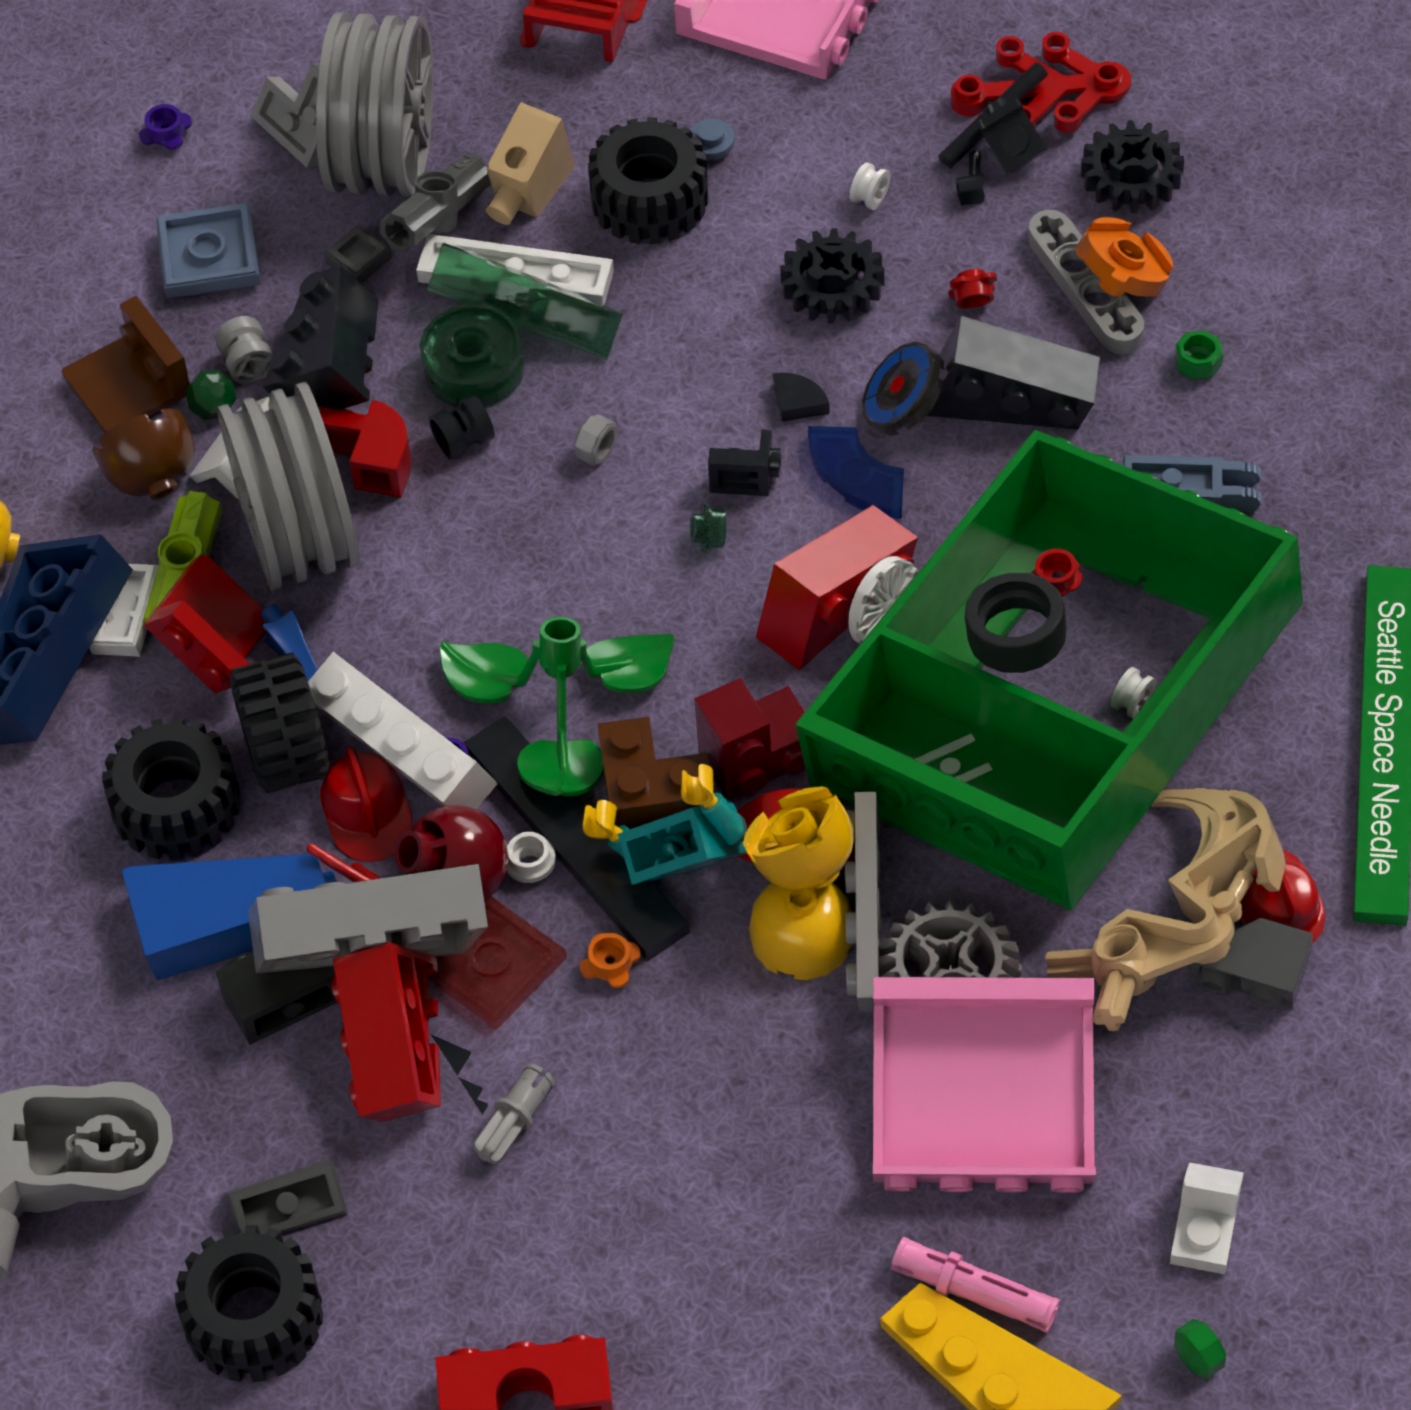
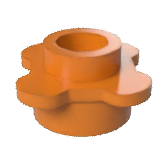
(605, 946)

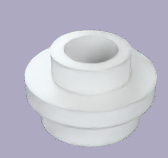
(526, 845)

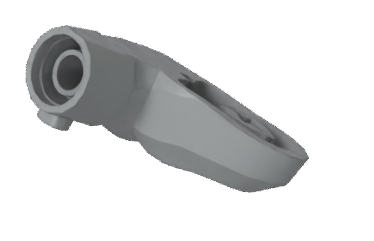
(76, 1148)

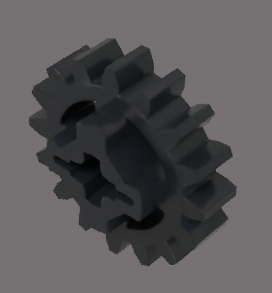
(1132, 166)
(832, 275)

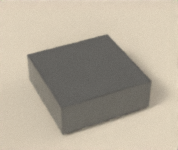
(358, 254)

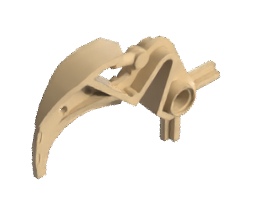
(1143, 945)

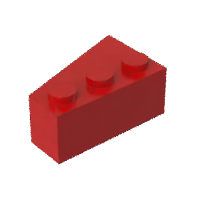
(816, 584)
(388, 1030)

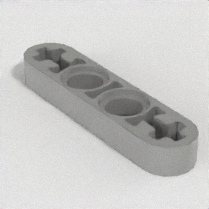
(1082, 283)

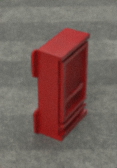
(591, 16)

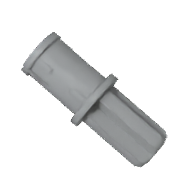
(512, 1114)

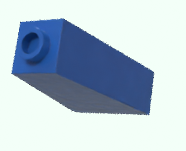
(200, 909)

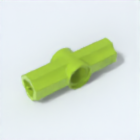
(189, 537)

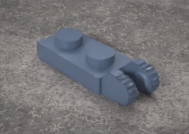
(1205, 477)

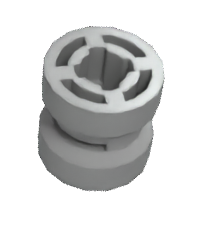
(244, 348)

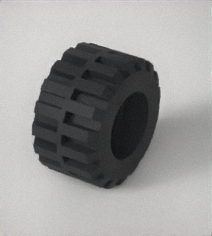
(654, 207)
(279, 722)
(176, 821)
(257, 1342)

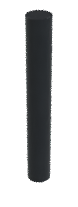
(971, 135)

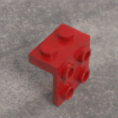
(208, 622)

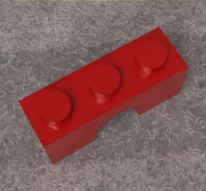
(568, 1372)

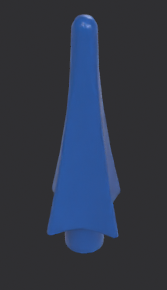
(286, 637)

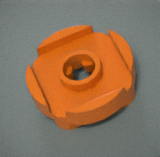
(1124, 259)

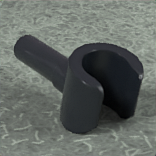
(971, 187)

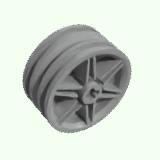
(374, 103)
(289, 485)

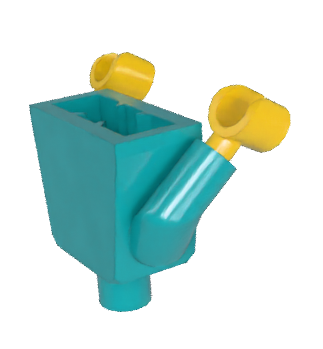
(678, 841)

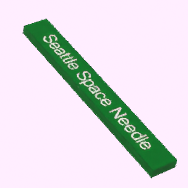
(1385, 751)

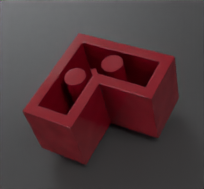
(748, 738)

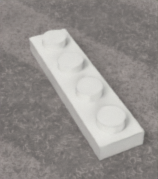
(575, 272)

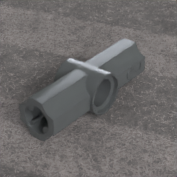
(435, 202)

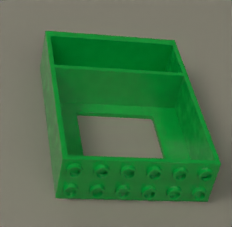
(1059, 780)

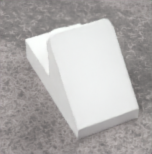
(1206, 1218)

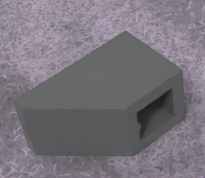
(1262, 962)

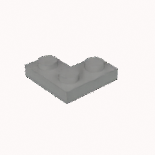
(291, 115)

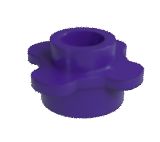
(165, 126)

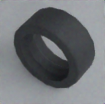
(1017, 592)

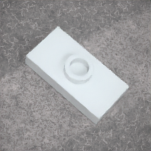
(123, 628)

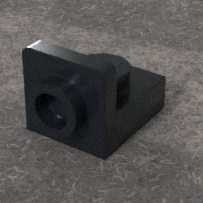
(1010, 134)
(744, 470)

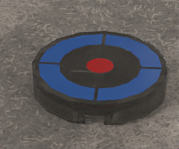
(903, 388)

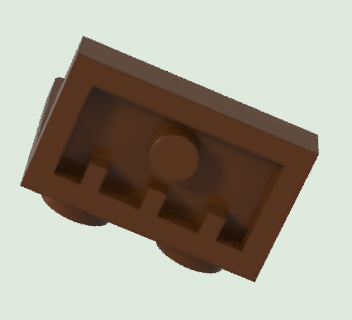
(131, 374)

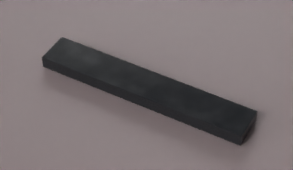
(635, 909)

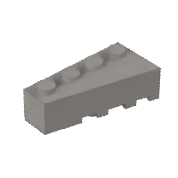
(421, 911)

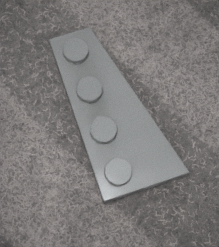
(863, 879)

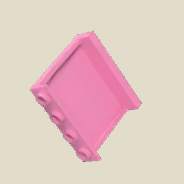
(788, 33)
(983, 1083)

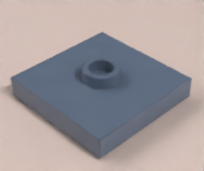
(207, 250)

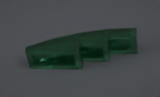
(527, 300)

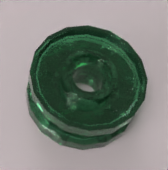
(472, 353)

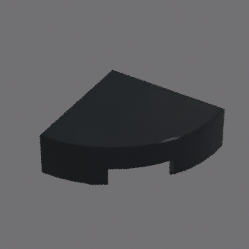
(799, 397)

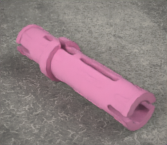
(964, 1280)

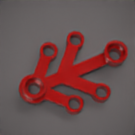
(1098, 83)

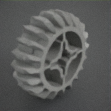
(949, 941)

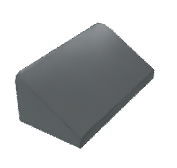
(289, 1199)

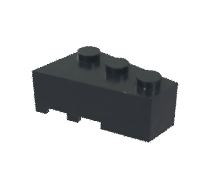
(327, 341)
(1013, 378)

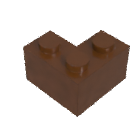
(638, 782)

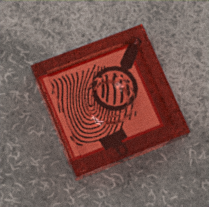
(499, 967)

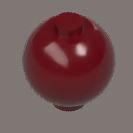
(452, 839)

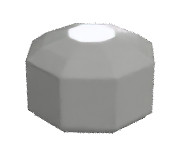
(595, 439)

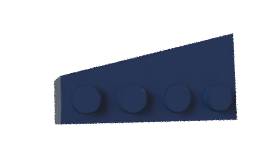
(48, 622)

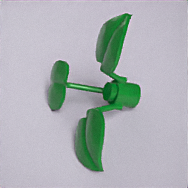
(491, 671)

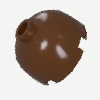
(147, 455)

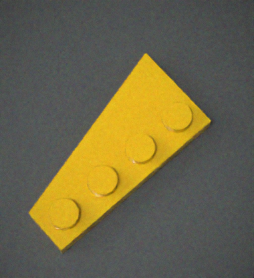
(985, 1362)

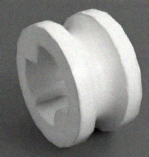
(869, 186)
(1132, 690)

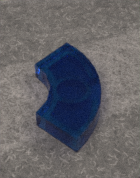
(853, 472)

